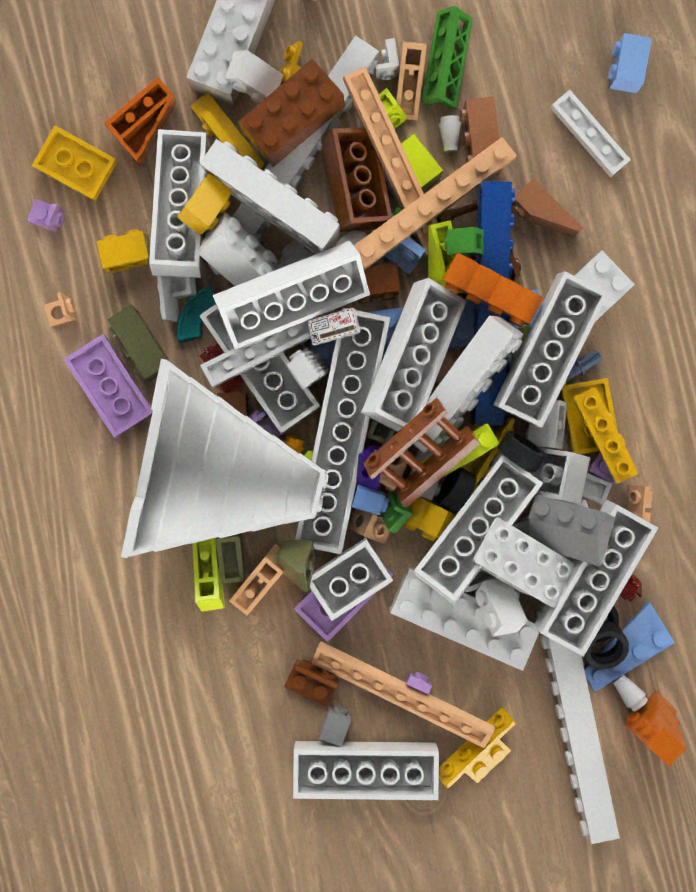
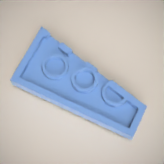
(645, 637)

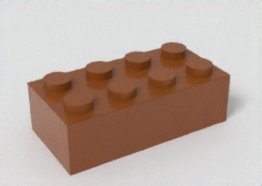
(292, 112)
(355, 179)

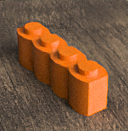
(492, 289)

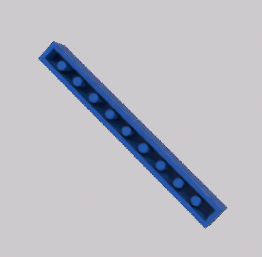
(496, 220)

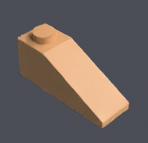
(411, 78)
(258, 582)

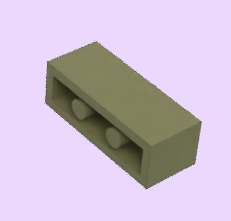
(137, 341)

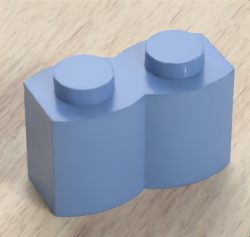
(370, 500)

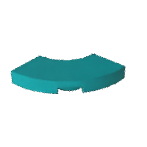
(189, 322)

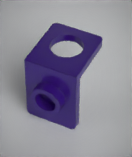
(362, 475)

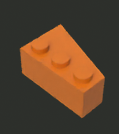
(138, 121)
(658, 728)

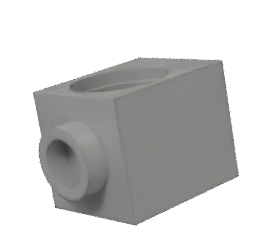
(335, 725)

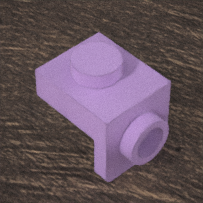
(419, 681)

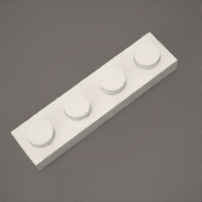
(590, 133)

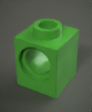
(465, 241)

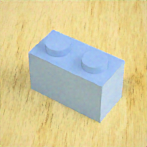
(629, 63)

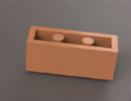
(480, 125)

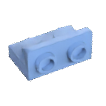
(406, 255)

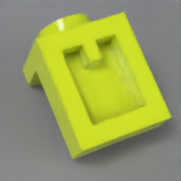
(392, 108)

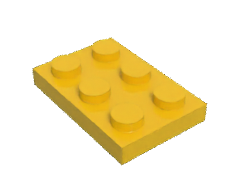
(74, 163)
(579, 434)

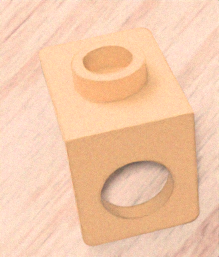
(68, 309)
(372, 526)

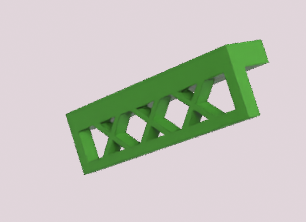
(444, 54)

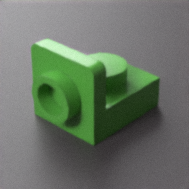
(396, 513)

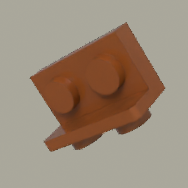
(312, 682)

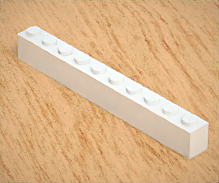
(290, 169)
(582, 741)

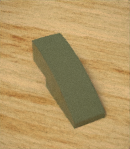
(231, 558)

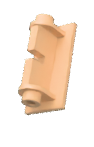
(638, 499)

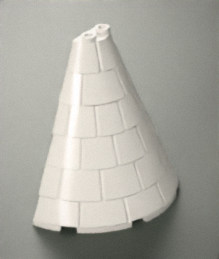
(213, 472)

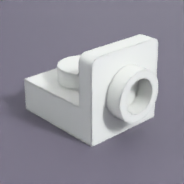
(390, 65)

